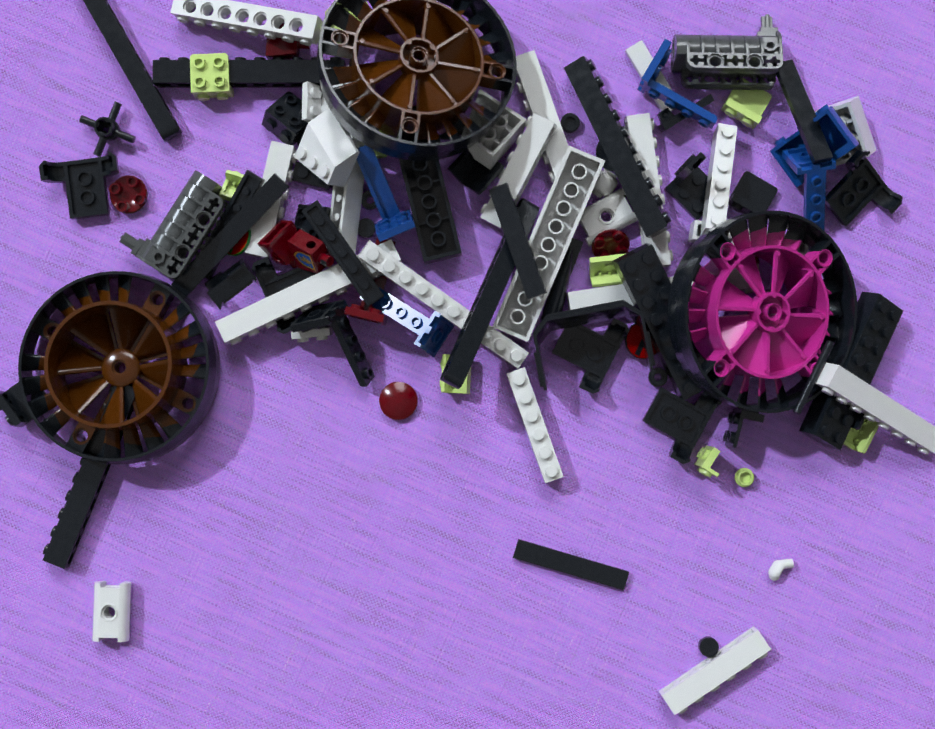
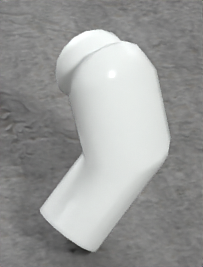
(778, 566)

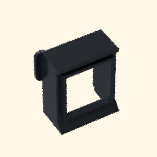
(230, 282)

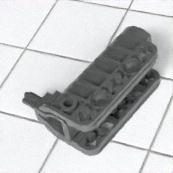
(729, 58)
(181, 228)

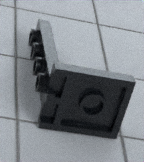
(690, 186)
(333, 315)

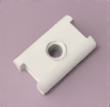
(616, 206)
(103, 622)

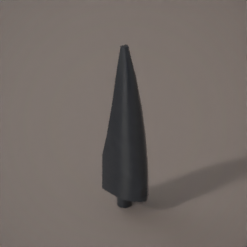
(558, 291)

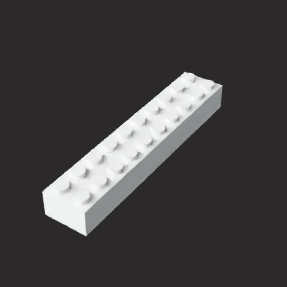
(551, 239)

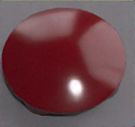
(128, 194)
(610, 243)
(398, 400)

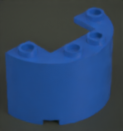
(836, 134)

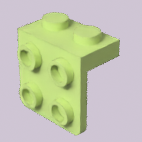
(210, 76)
(746, 105)

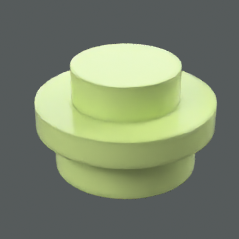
(744, 477)

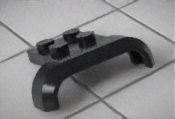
(84, 183)
(858, 189)
(272, 283)
(591, 351)
(680, 420)

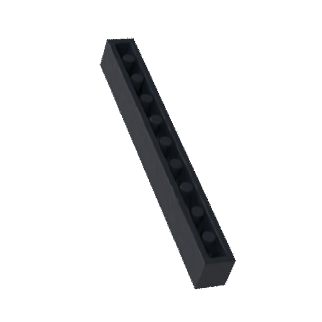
(247, 73)
(617, 147)
(82, 496)

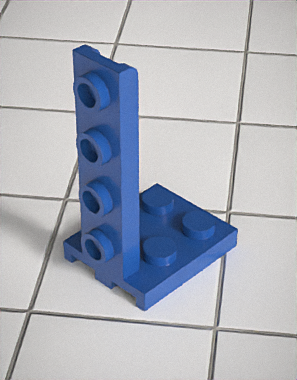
(669, 97)
(814, 182)
(393, 220)
(431, 331)

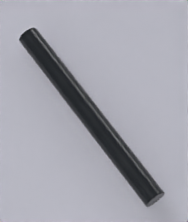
(813, 377)

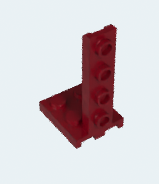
(369, 313)

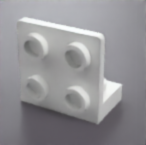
(313, 101)

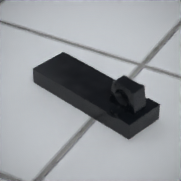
(668, 119)

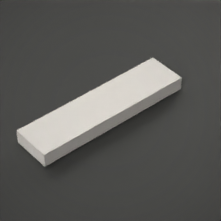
(641, 60)

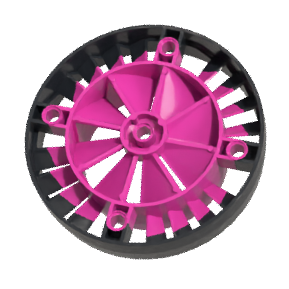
(758, 341)

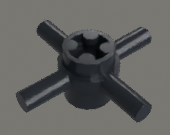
(108, 122)

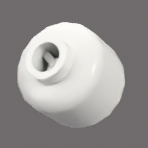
(605, 184)

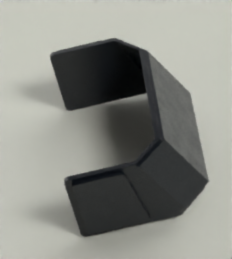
(586, 316)

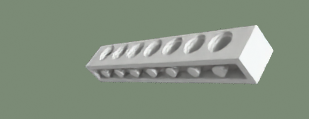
(257, 14)

